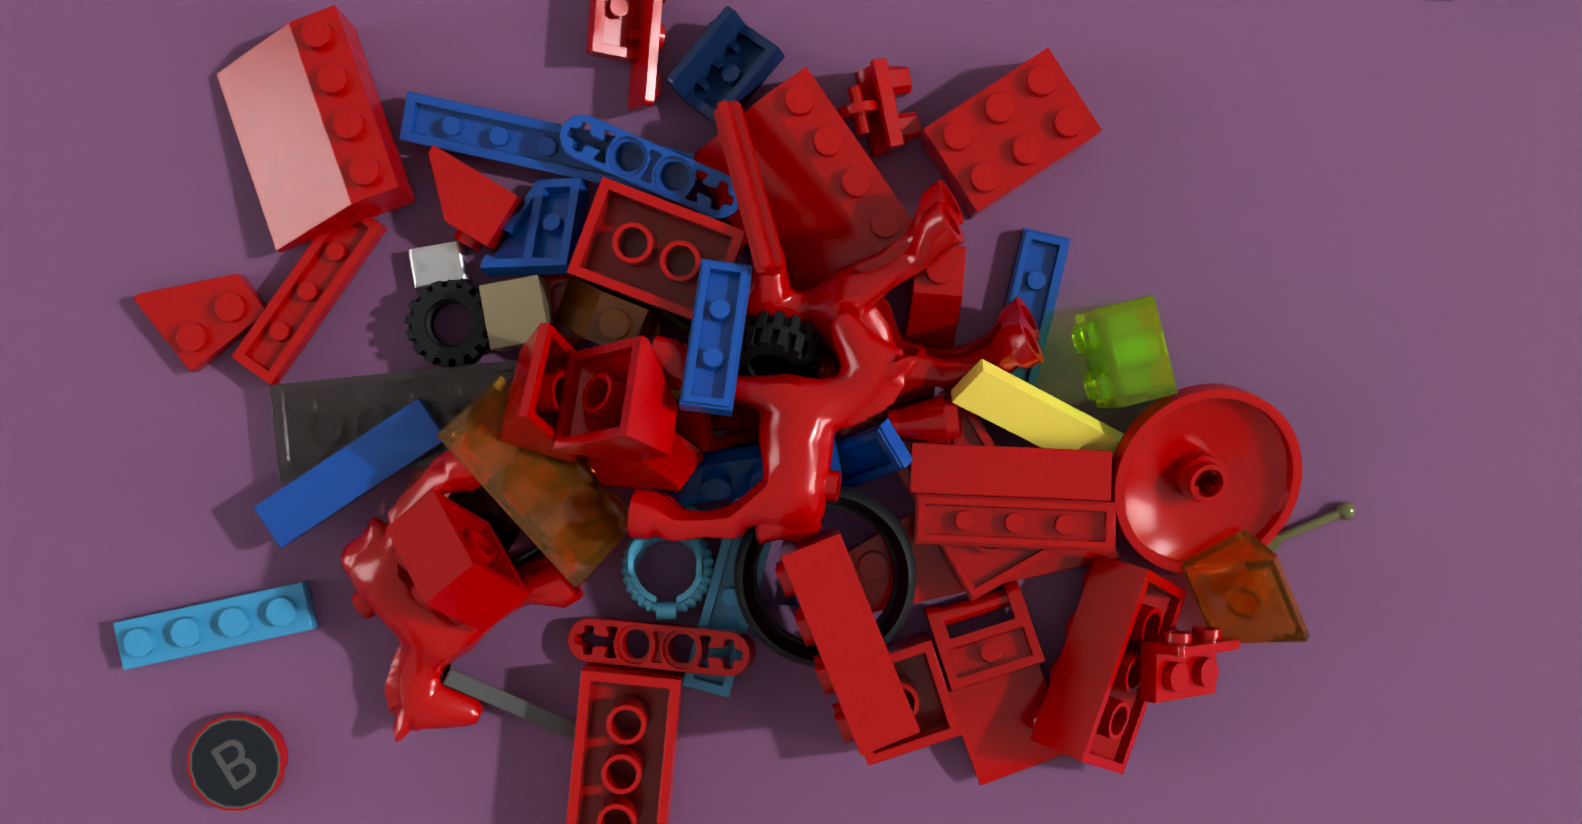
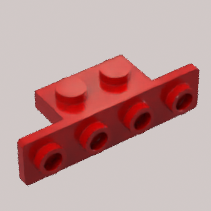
(631, 34)

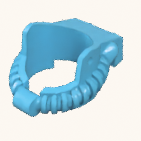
(667, 609)

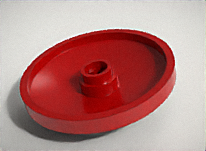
(1203, 472)

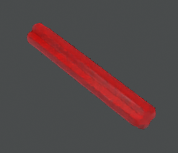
(749, 189)

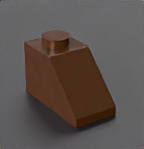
(603, 313)

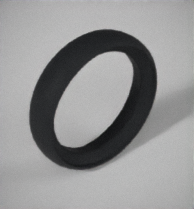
(888, 622)

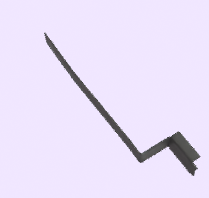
(508, 702)

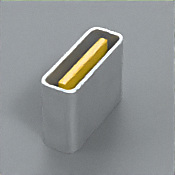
(438, 263)

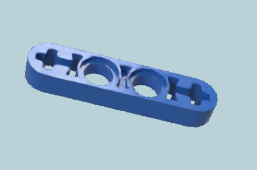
(654, 160)

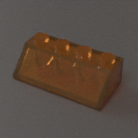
(544, 495)

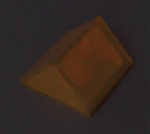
(1245, 591)

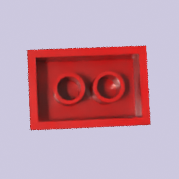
(1009, 133)
(650, 247)

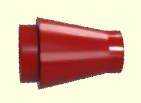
(928, 420)

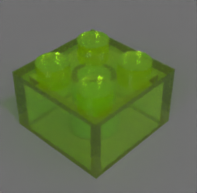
(1124, 353)

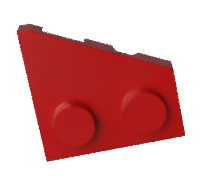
(203, 316)

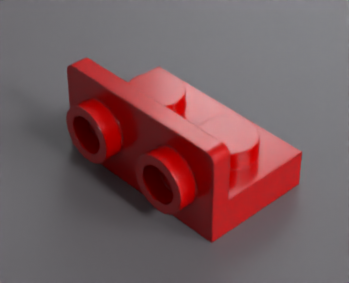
(1182, 663)

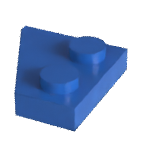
(542, 231)

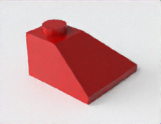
(616, 403)

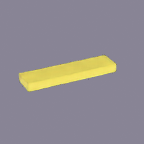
(1030, 411)

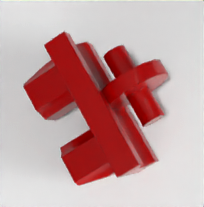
(875, 107)

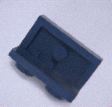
(724, 65)

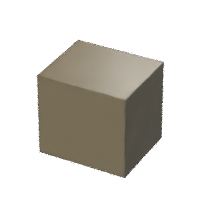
(515, 310)

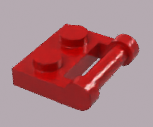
(990, 650)

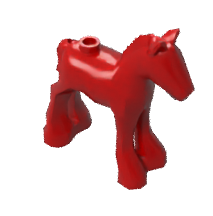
(863, 289)
(793, 438)
(429, 637)

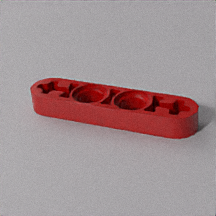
(661, 641)

